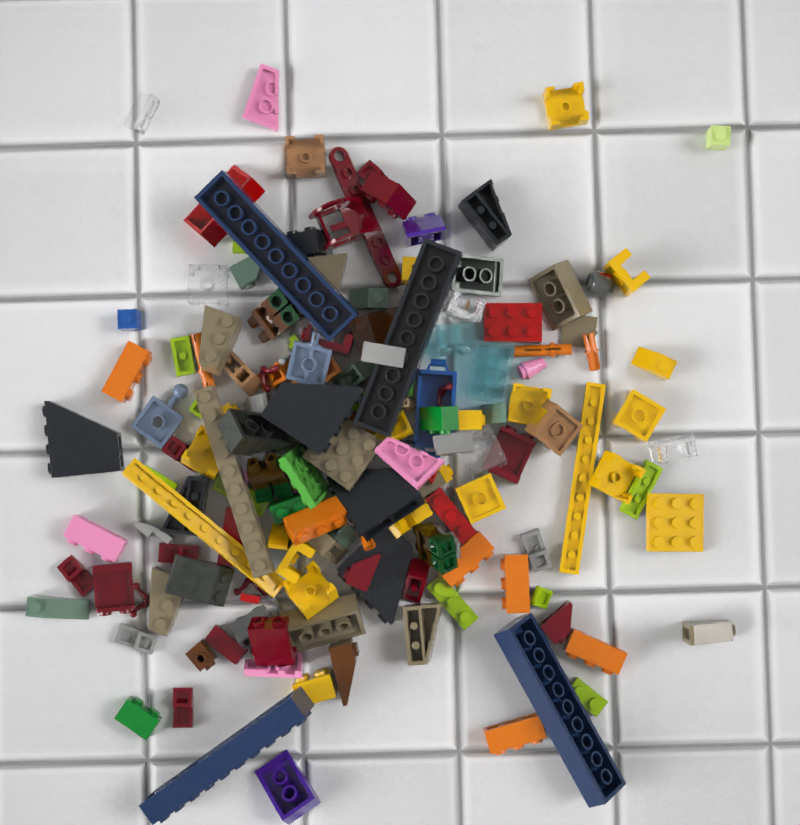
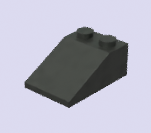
(479, 276)
(250, 433)
(199, 580)

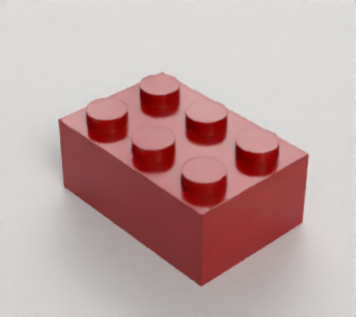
(512, 323)

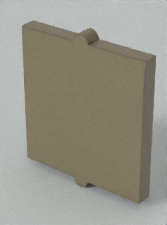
(573, 331)

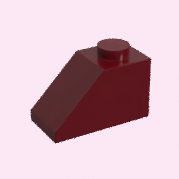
(362, 572)
(415, 580)
(558, 623)

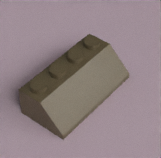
(332, 624)

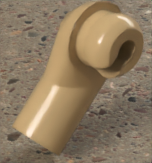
(409, 405)

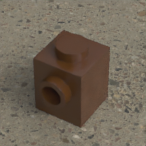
(202, 656)

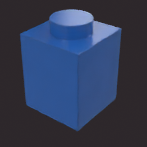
(129, 320)

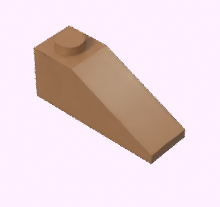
(242, 374)

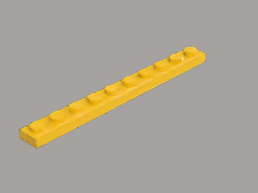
(581, 477)
(198, 523)

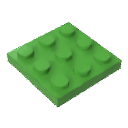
(304, 476)

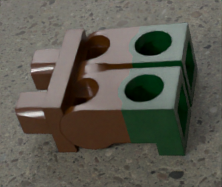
(273, 318)

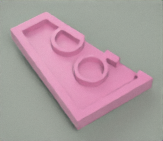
(263, 100)
(410, 463)

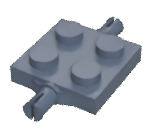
(309, 361)

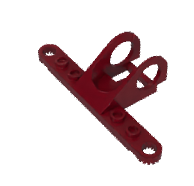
(357, 218)

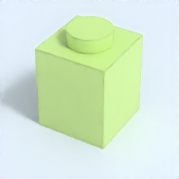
(718, 137)

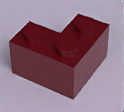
(388, 195)

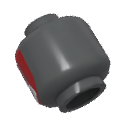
(599, 283)

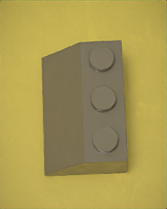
(560, 294)

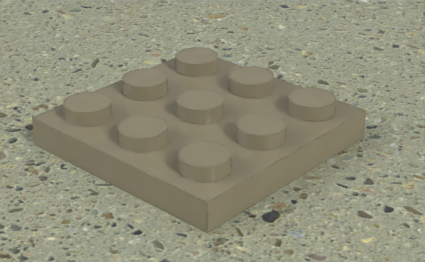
(347, 456)

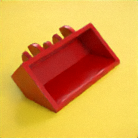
(205, 224)

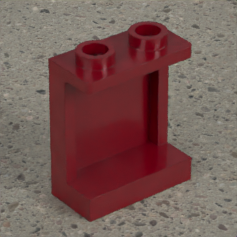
(338, 349)
(517, 451)
(113, 588)
(271, 641)

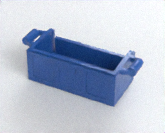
(427, 391)

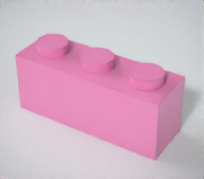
(95, 538)

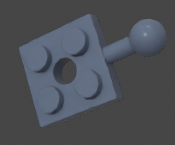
(157, 408)

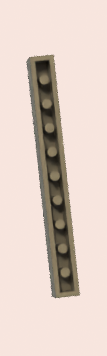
(235, 485)

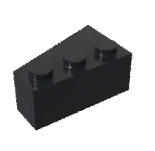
(486, 216)
(309, 241)
(196, 492)

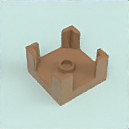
(305, 157)
(555, 428)

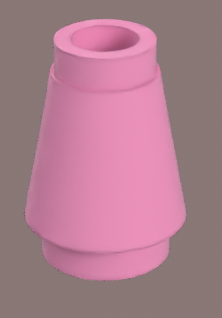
(530, 368)

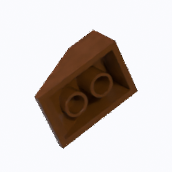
(372, 327)
(343, 659)

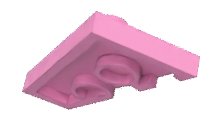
(282, 671)

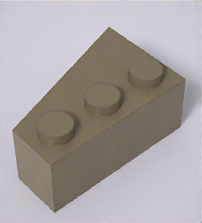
(331, 267)
(217, 339)
(163, 606)
(420, 629)

